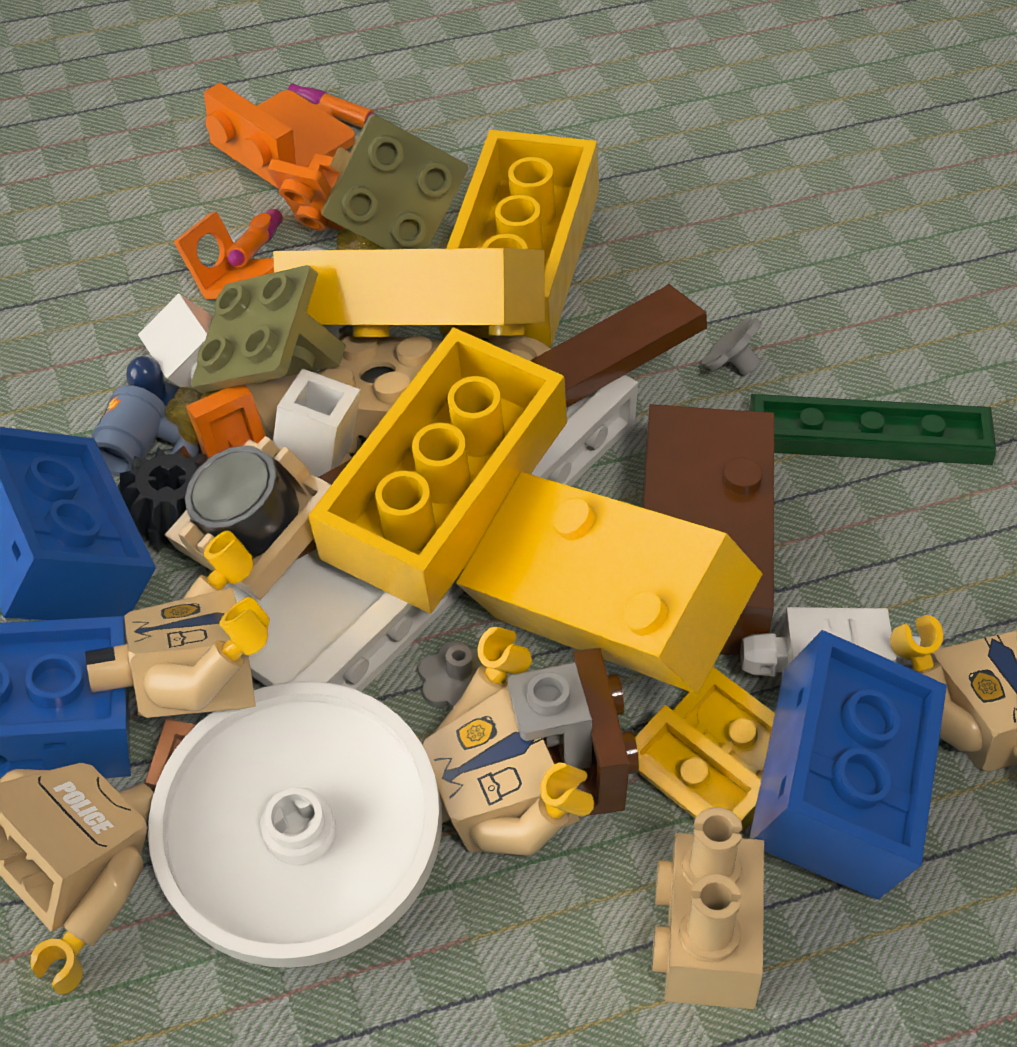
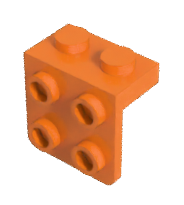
(277, 129)

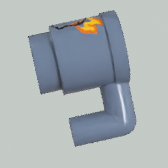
(131, 426)

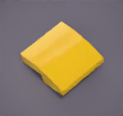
(709, 749)

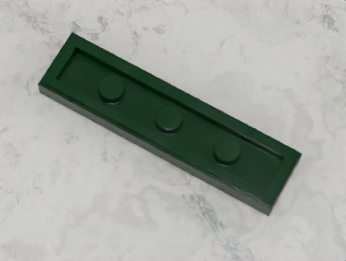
(880, 429)

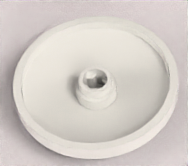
(295, 824)

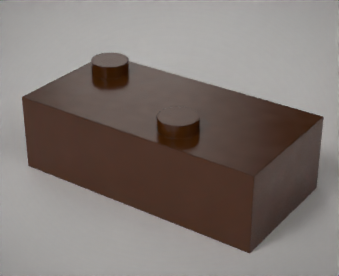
(718, 475)

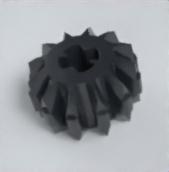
(157, 492)

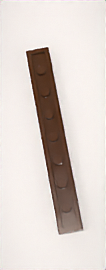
(611, 348)

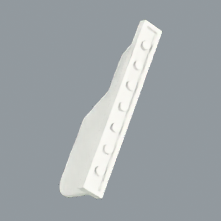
(349, 631)

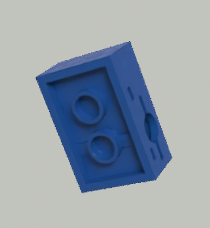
(65, 531)
(48, 702)
(850, 766)

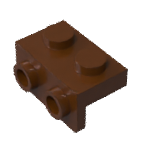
(612, 750)

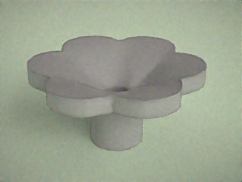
(734, 348)
(448, 673)

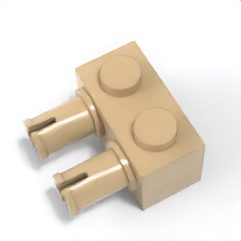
(714, 915)

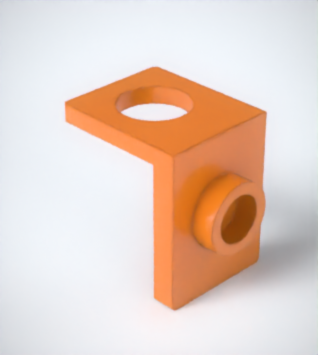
(214, 278)

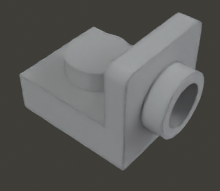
(554, 707)

